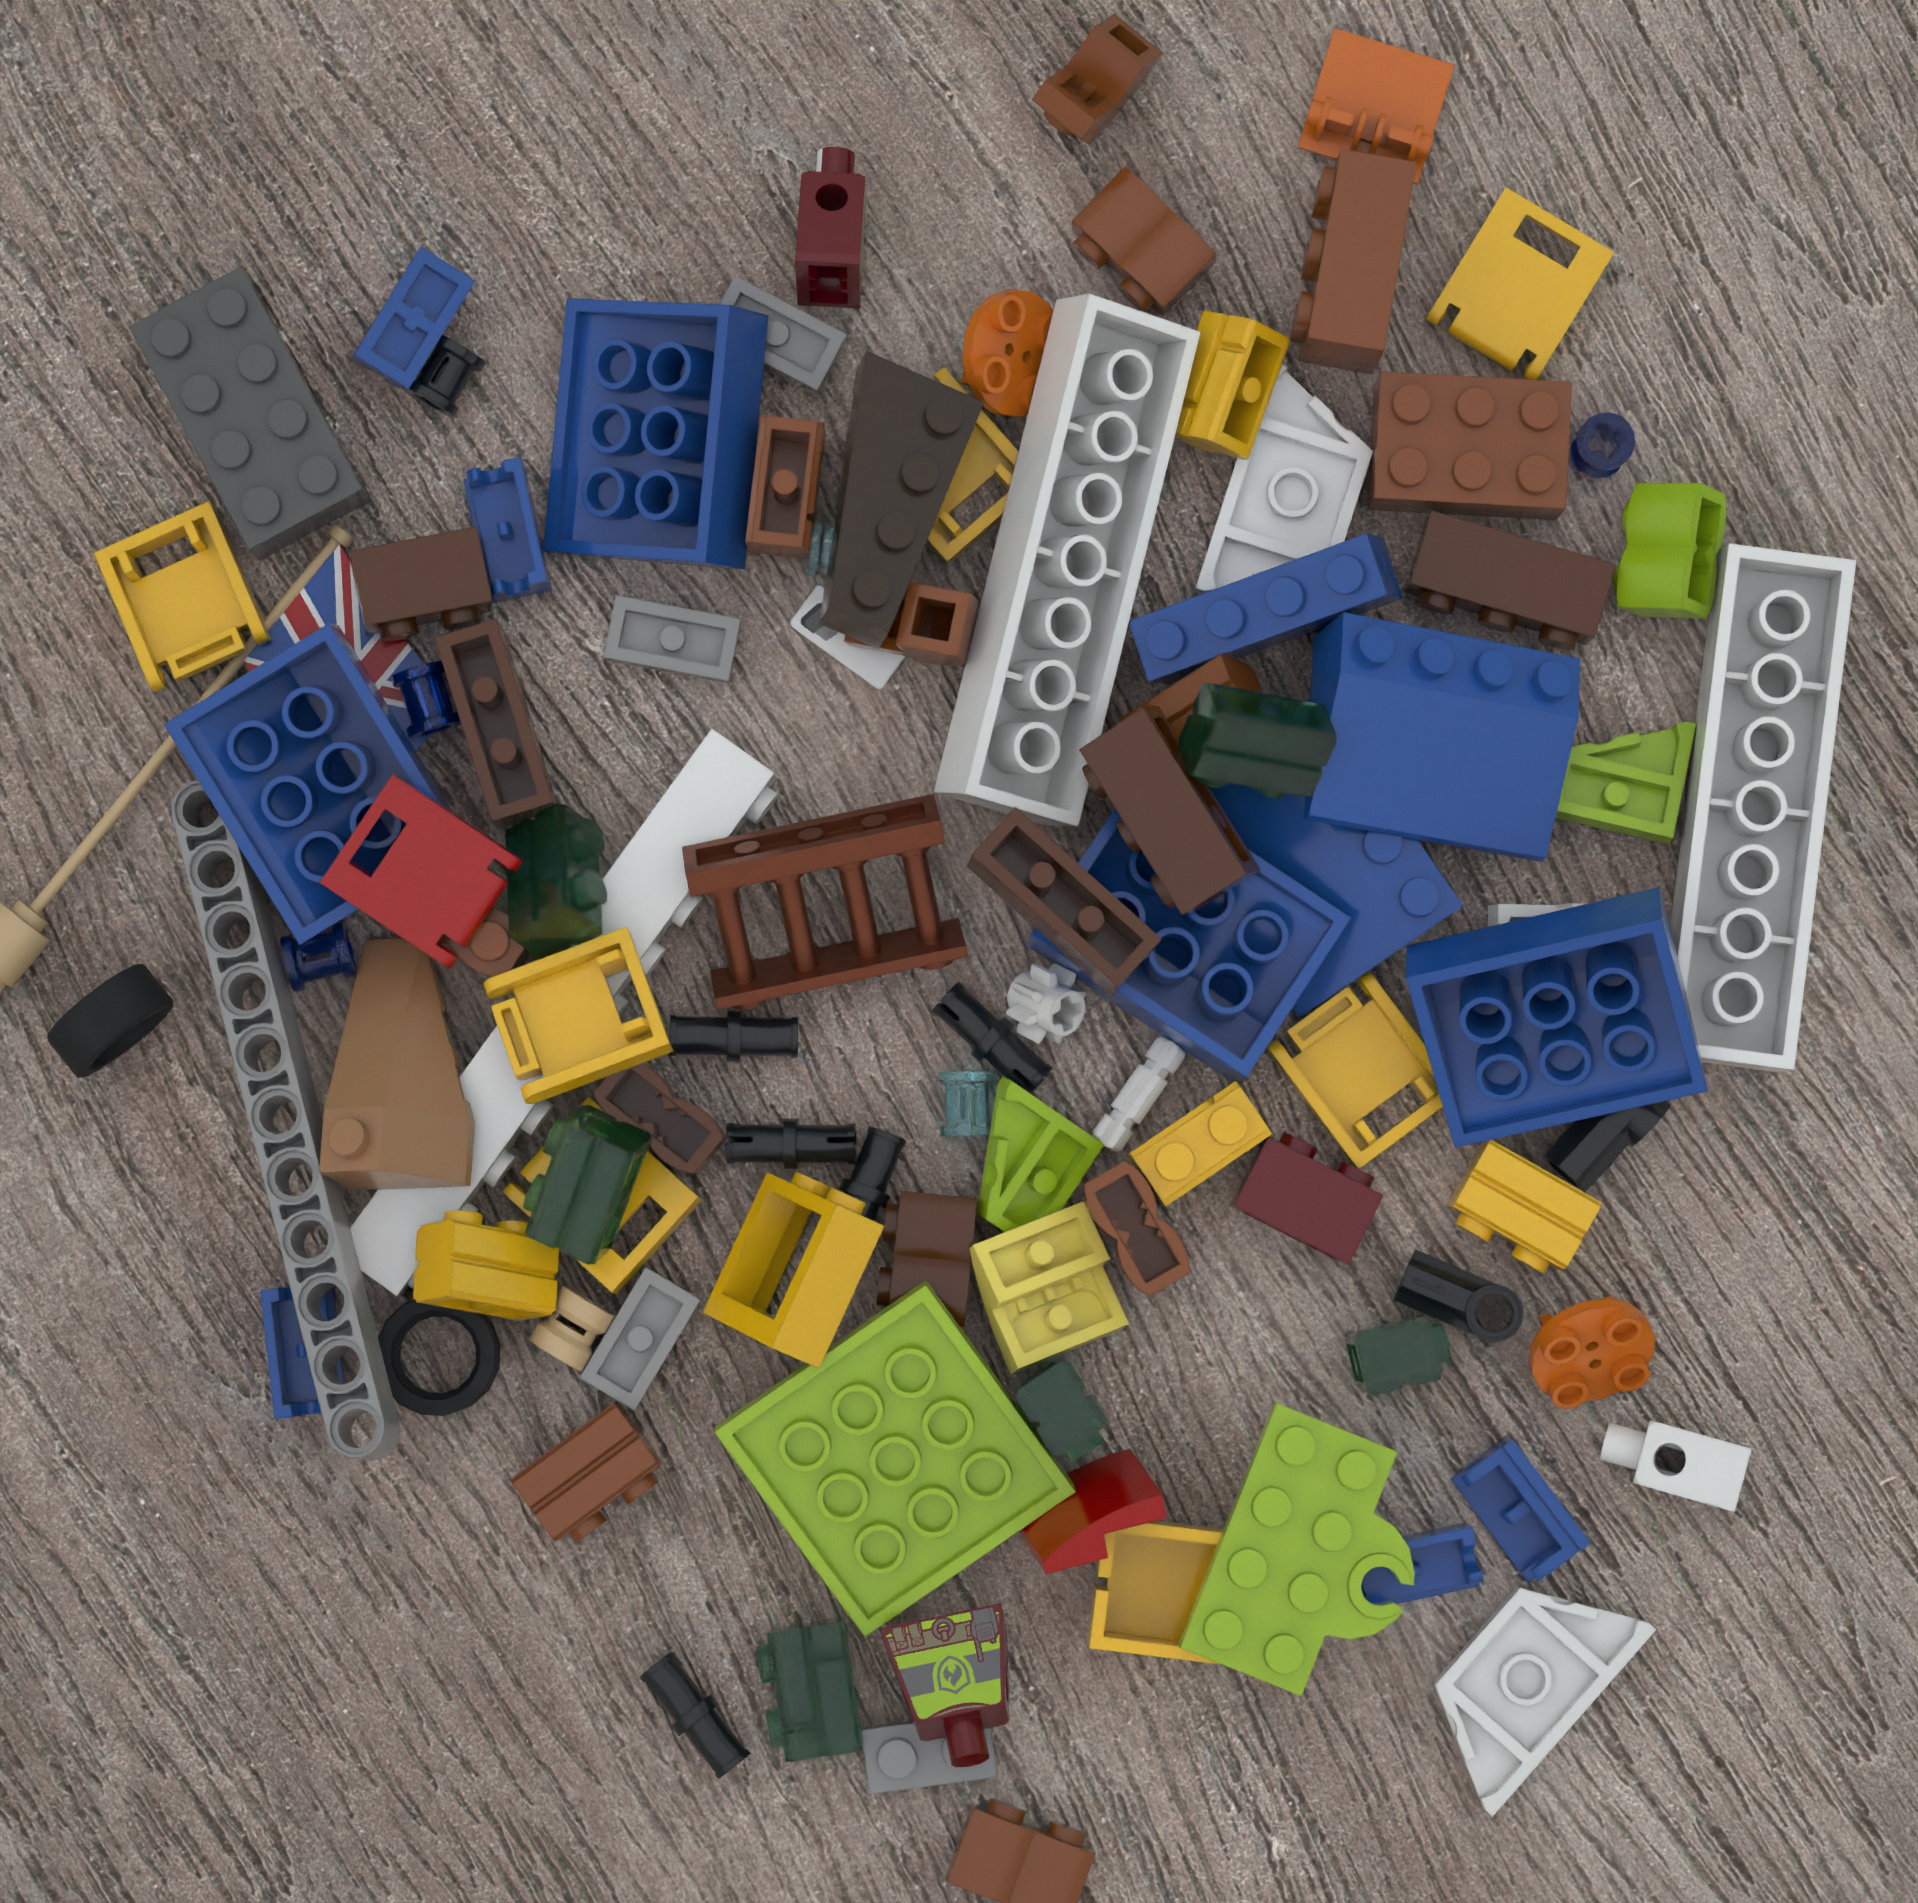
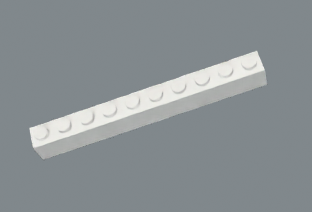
(645, 894)

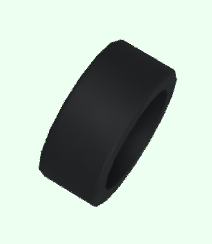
(110, 1020)
(435, 1403)

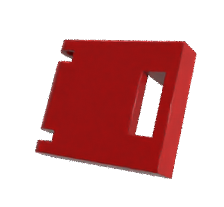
(430, 878)

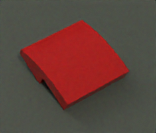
(1108, 1498)

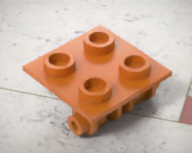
(1375, 101)

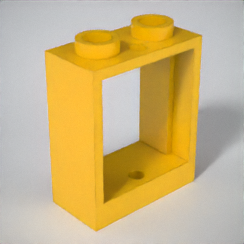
(822, 1280)

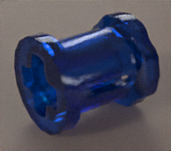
(1610, 427)
(426, 699)
(340, 962)

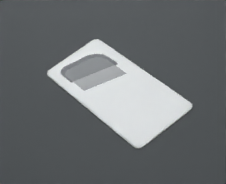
(870, 664)

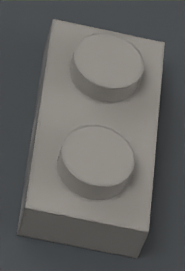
(794, 340)
(672, 639)
(640, 1338)
(902, 1761)

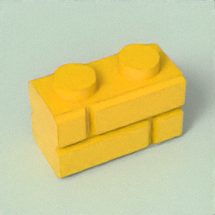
(1230, 384)
(1199, 1144)
(1523, 1206)
(485, 1268)

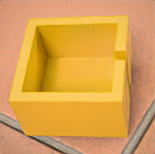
(1150, 1588)

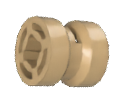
(563, 1339)

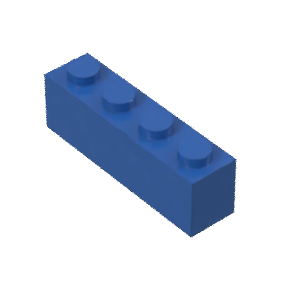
(1266, 608)

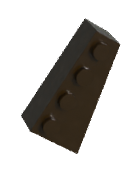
(895, 476)

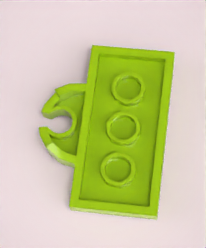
(1298, 1553)

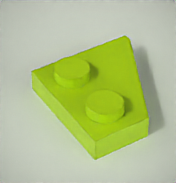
(1629, 783)
(1030, 1159)

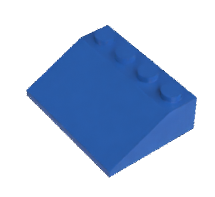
(656, 432)
(1443, 735)
(295, 768)
(1369, 875)
(1219, 972)
(1555, 1017)

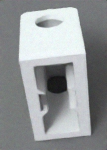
(1711, 1469)

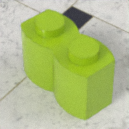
(1670, 550)

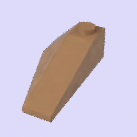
(395, 1086)

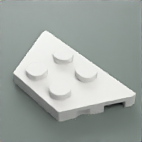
(1290, 492)
(1529, 1682)

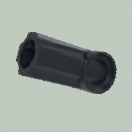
(1594, 1143)
(1452, 1296)

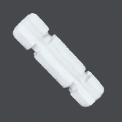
(1139, 1094)

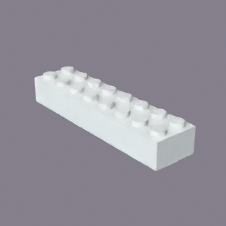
(1067, 559)
(1759, 799)

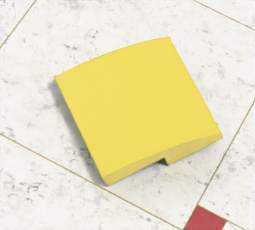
(1047, 1287)

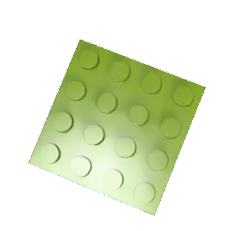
(895, 1458)

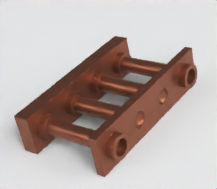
(789, 852)

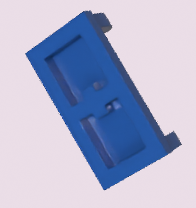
(413, 319)
(507, 530)
(288, 1362)
(1520, 1510)
(1441, 1563)

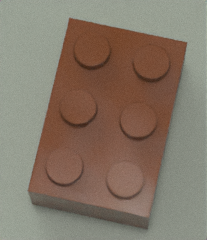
(1353, 261)
(1469, 445)

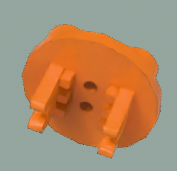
(1006, 350)
(1591, 1351)

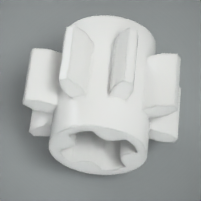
(1046, 1003)

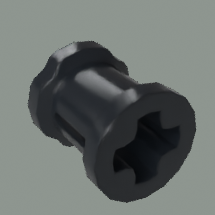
(446, 376)

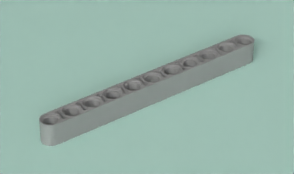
(281, 1153)

